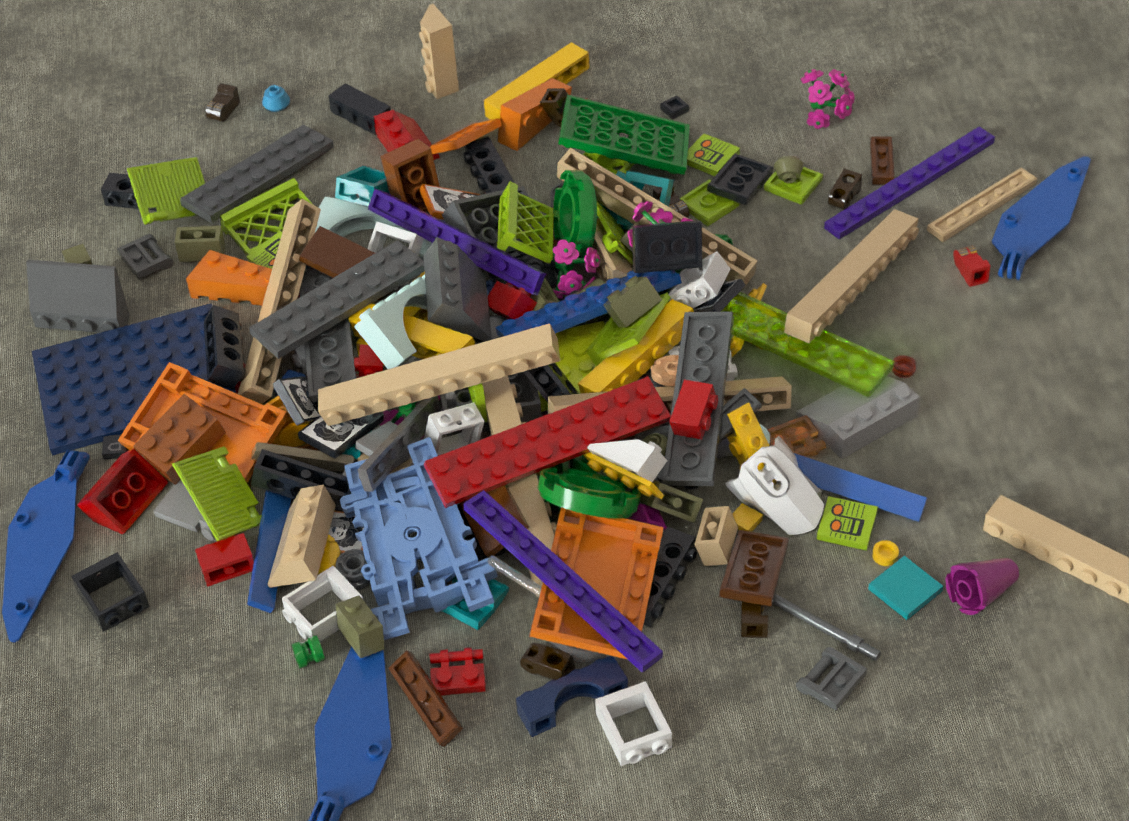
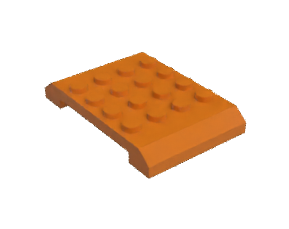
(240, 417)
(615, 560)

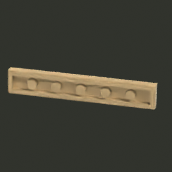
(981, 204)

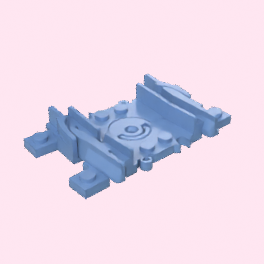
(405, 505)

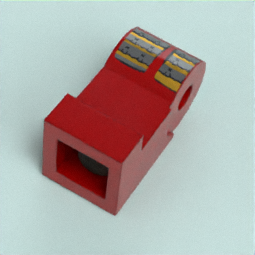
(969, 263)

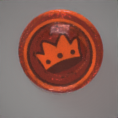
(904, 366)

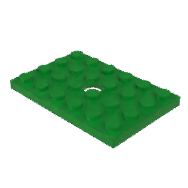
(650, 138)

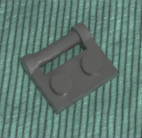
(140, 261)
(837, 683)

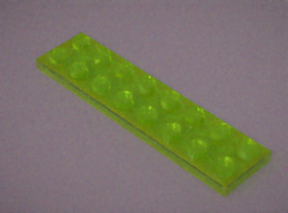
(825, 355)

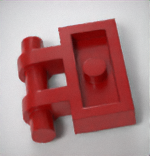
(458, 679)

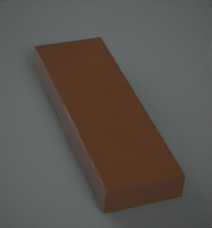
(881, 159)

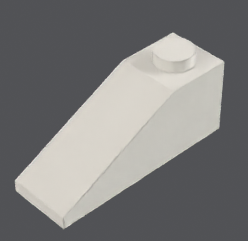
(633, 456)

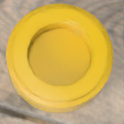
(885, 553)

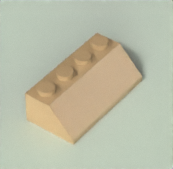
(438, 53)
(611, 264)
(303, 537)

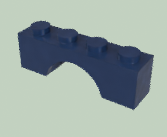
(540, 706)

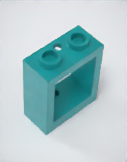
(360, 182)
(665, 183)

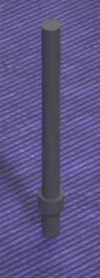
(853, 641)

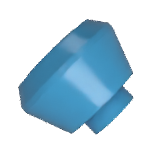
(275, 98)

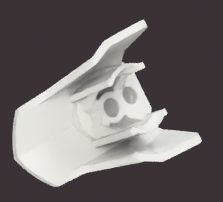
(788, 503)

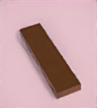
(425, 698)

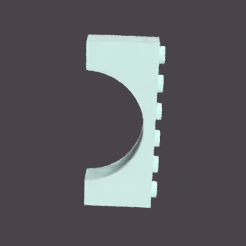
(348, 217)
(385, 328)

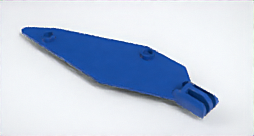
(1038, 216)
(39, 541)
(352, 736)

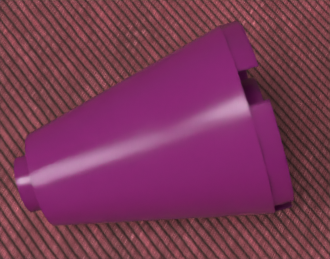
(980, 583)

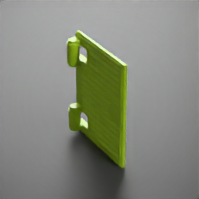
(163, 186)
(614, 232)
(219, 493)

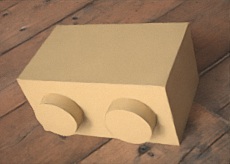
(716, 536)

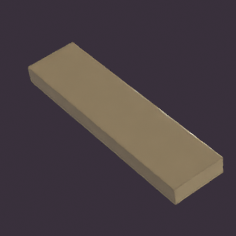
(308, 456)

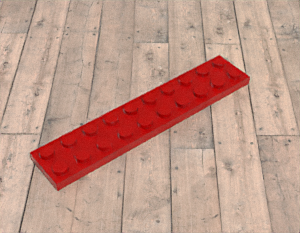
(546, 441)

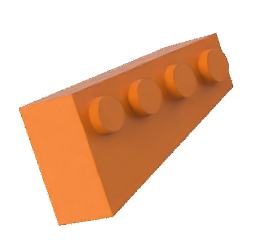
(525, 116)
(228, 278)

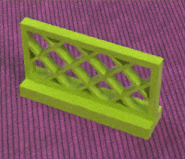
(261, 208)
(510, 220)
(616, 339)

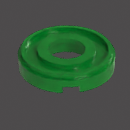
(575, 210)
(588, 493)

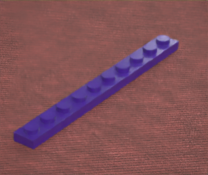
(908, 183)
(479, 252)
(564, 581)

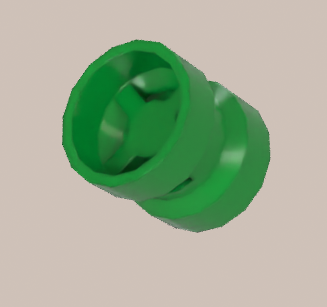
(302, 654)

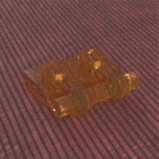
(797, 432)

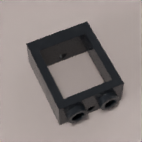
(111, 570)

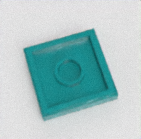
(905, 587)

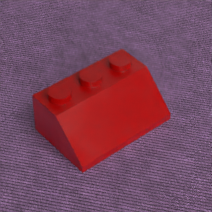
(397, 130)
(123, 492)

